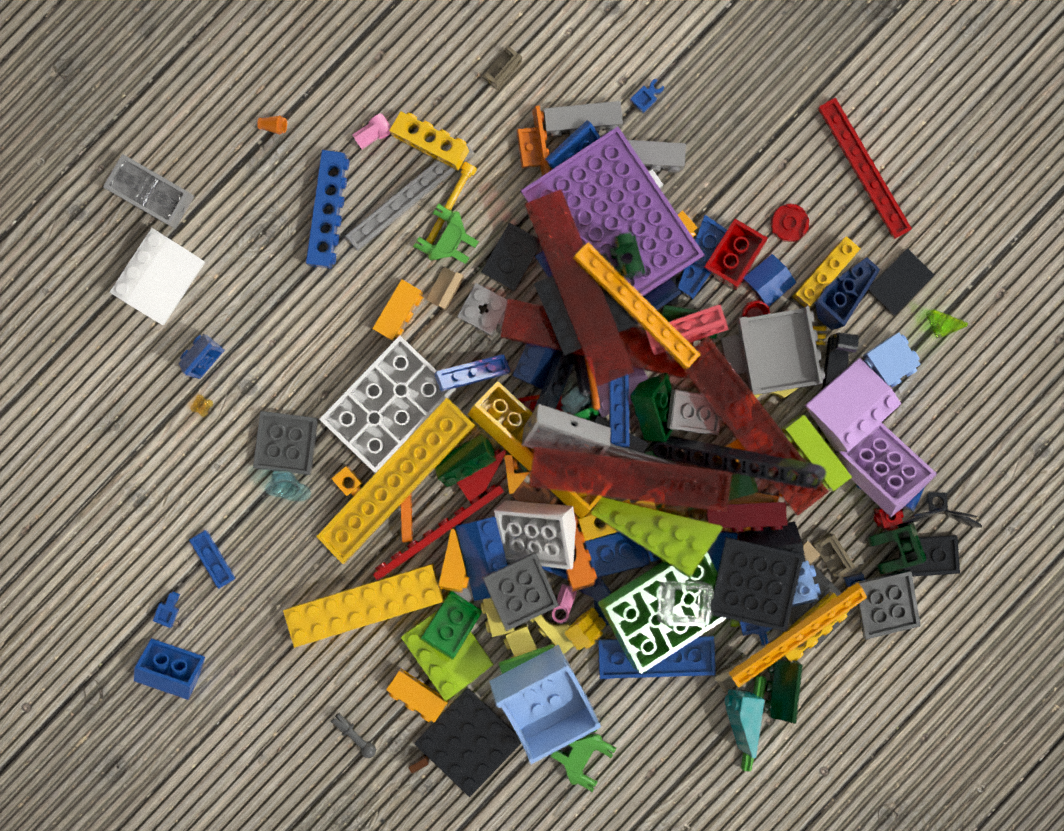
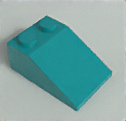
(745, 717)

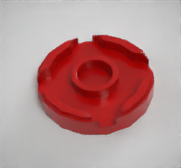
(789, 223)

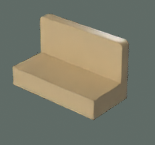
(445, 288)

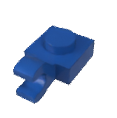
(167, 612)

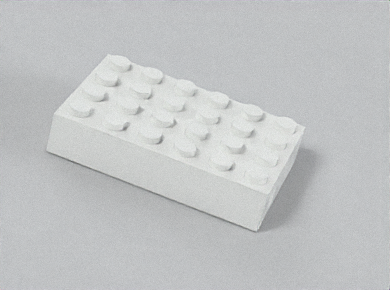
(386, 404)

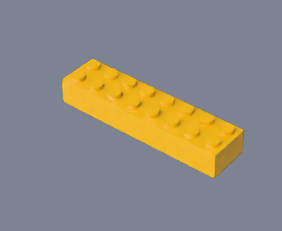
(504, 420)
(363, 605)

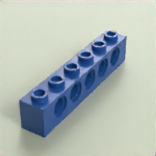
(328, 161)

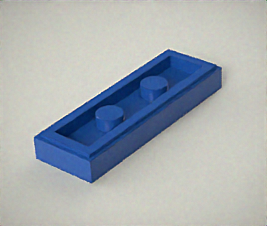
(212, 559)

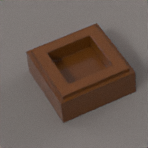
(418, 764)

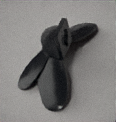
(958, 516)

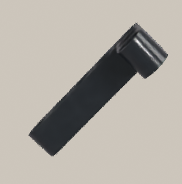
(837, 354)

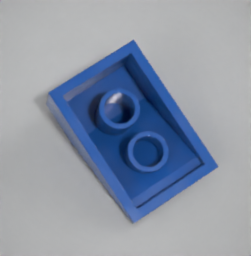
(200, 357)

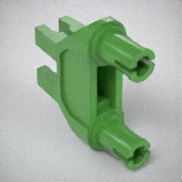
(449, 240)
(578, 757)

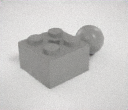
(479, 298)

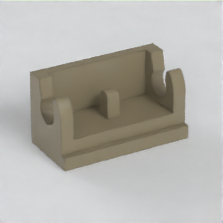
(502, 68)
(834, 555)
(722, 676)

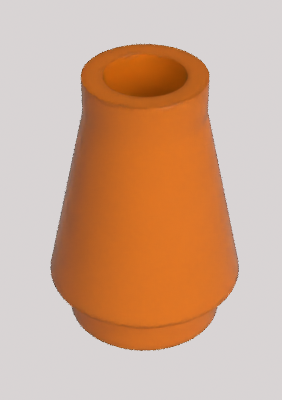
(273, 124)

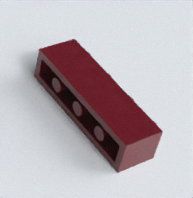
(750, 515)

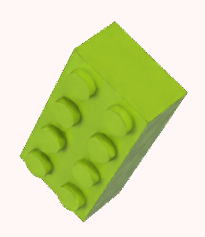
(816, 451)

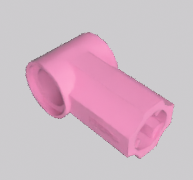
(376, 129)
(565, 601)

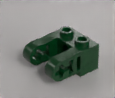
(627, 245)
(909, 545)

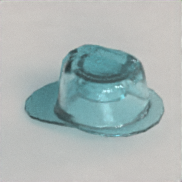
(286, 486)

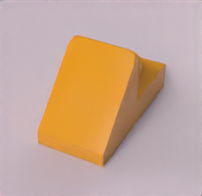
(514, 479)

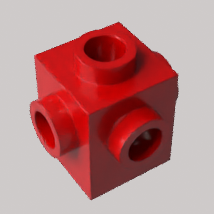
(882, 520)

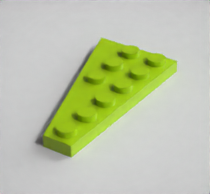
(669, 536)

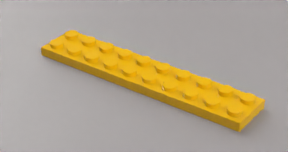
(395, 480)

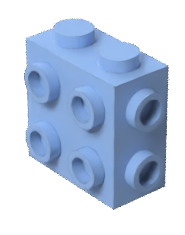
(892, 359)
(806, 589)

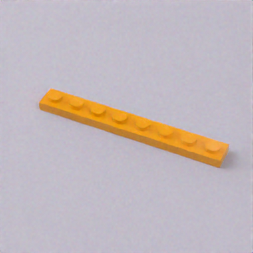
(637, 306)
(798, 634)

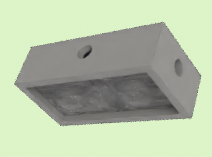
(148, 191)
(565, 432)

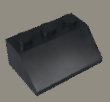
(785, 539)

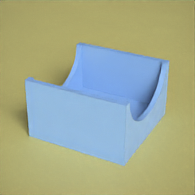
(545, 704)

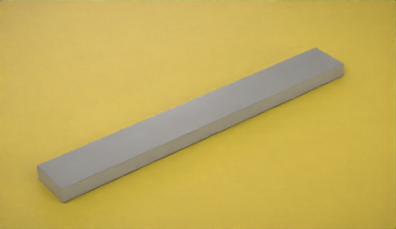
(401, 202)

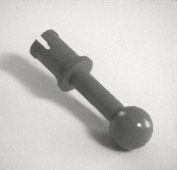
(368, 750)

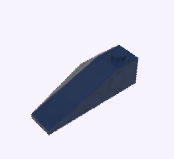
(844, 294)

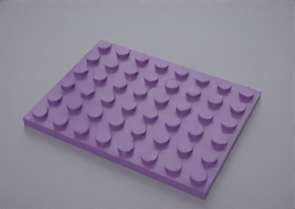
(614, 196)

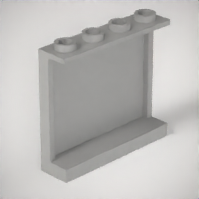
(780, 351)

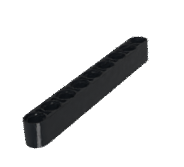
(746, 459)

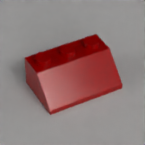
(735, 254)

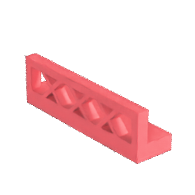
(695, 326)

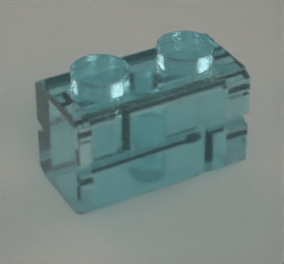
(574, 402)

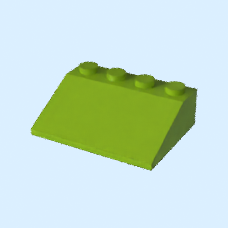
(447, 674)

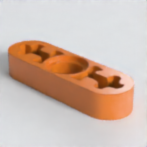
(406, 519)

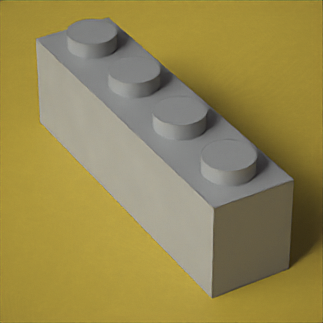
(569, 118)
(660, 155)

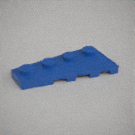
(695, 275)

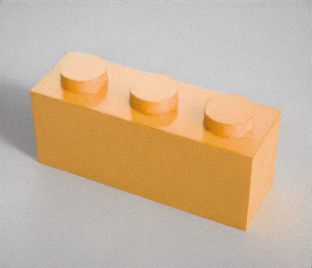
(398, 310)
(416, 695)

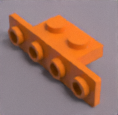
(532, 144)

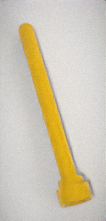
(467, 171)

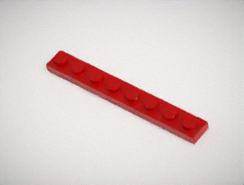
(864, 168)
(431, 535)

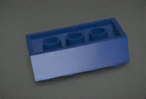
(481, 552)

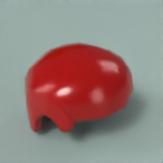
(754, 309)

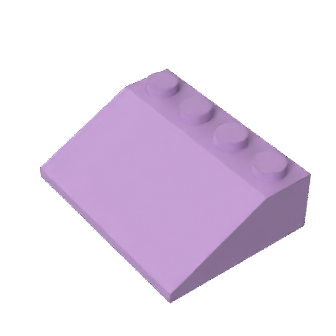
(852, 405)
(886, 469)

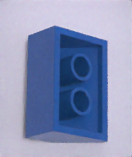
(169, 669)

